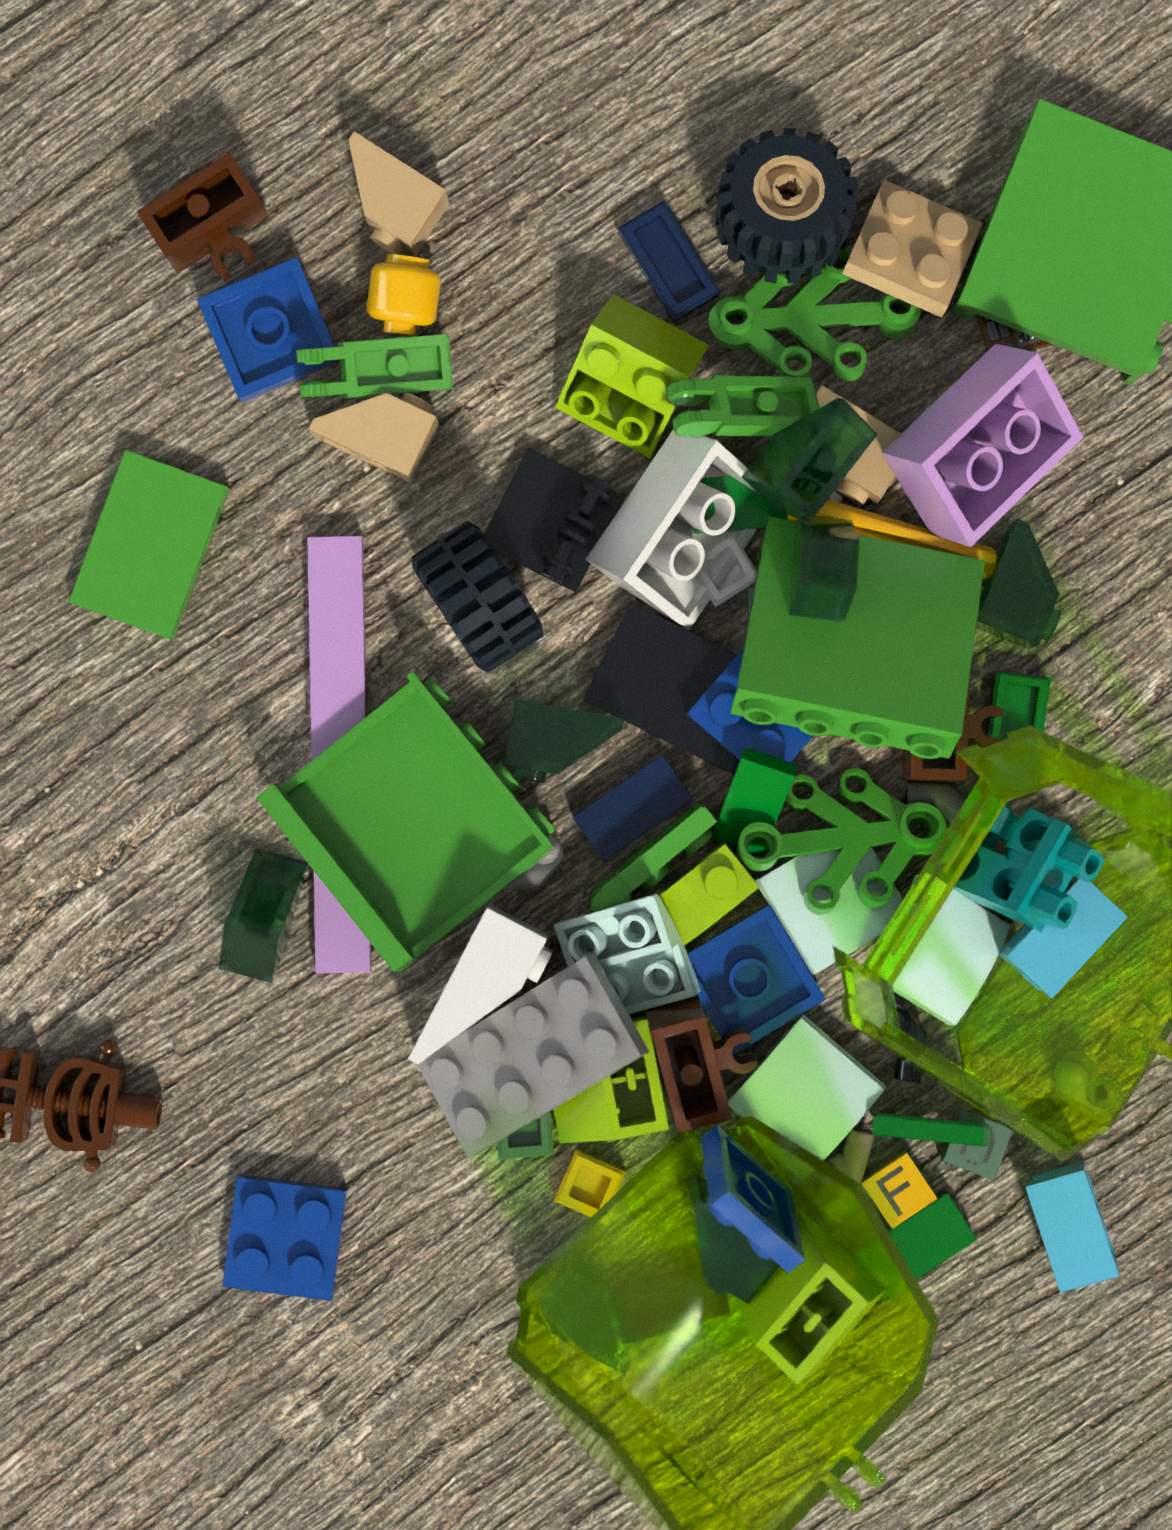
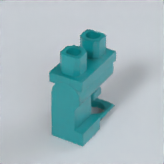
(1034, 873)

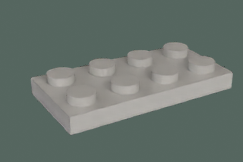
(532, 1056)

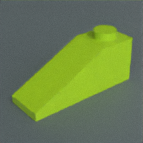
(707, 892)

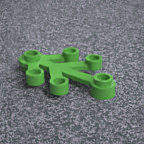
(805, 320)
(849, 836)

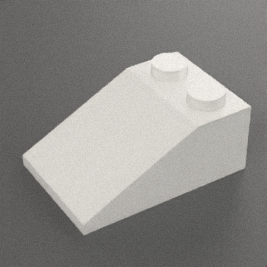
(488, 973)

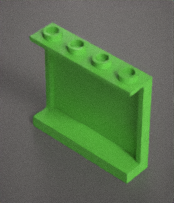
(1079, 242)
(883, 674)
(409, 823)

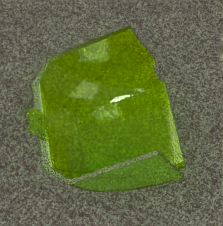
(667, 1377)

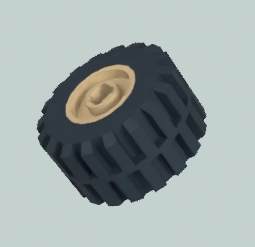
(786, 205)
(477, 596)

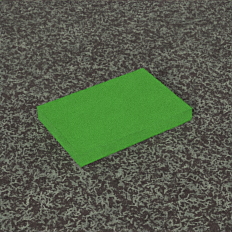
(149, 545)

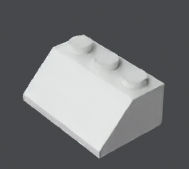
(652, 537)

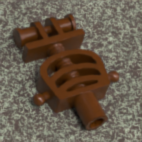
(118, 1107)

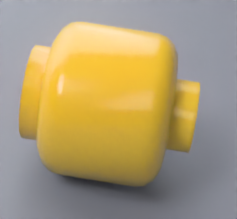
(403, 294)

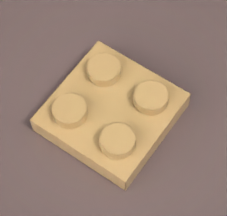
(912, 248)

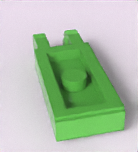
(383, 366)
(741, 404)
(648, 863)

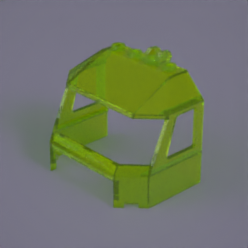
(1029, 1060)

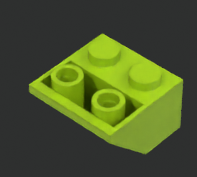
(625, 373)
(620, 1105)
(812, 1308)

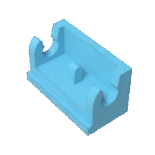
(1056, 954)
(1072, 1226)

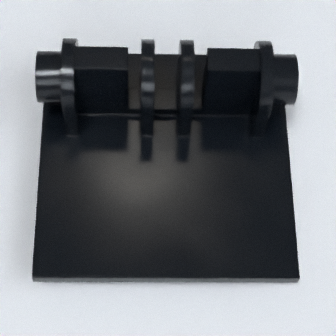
(552, 519)

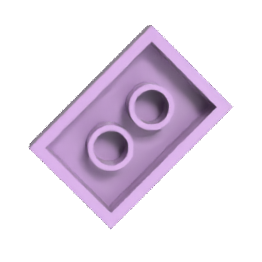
(983, 444)

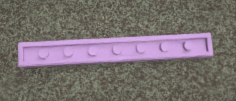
(336, 706)

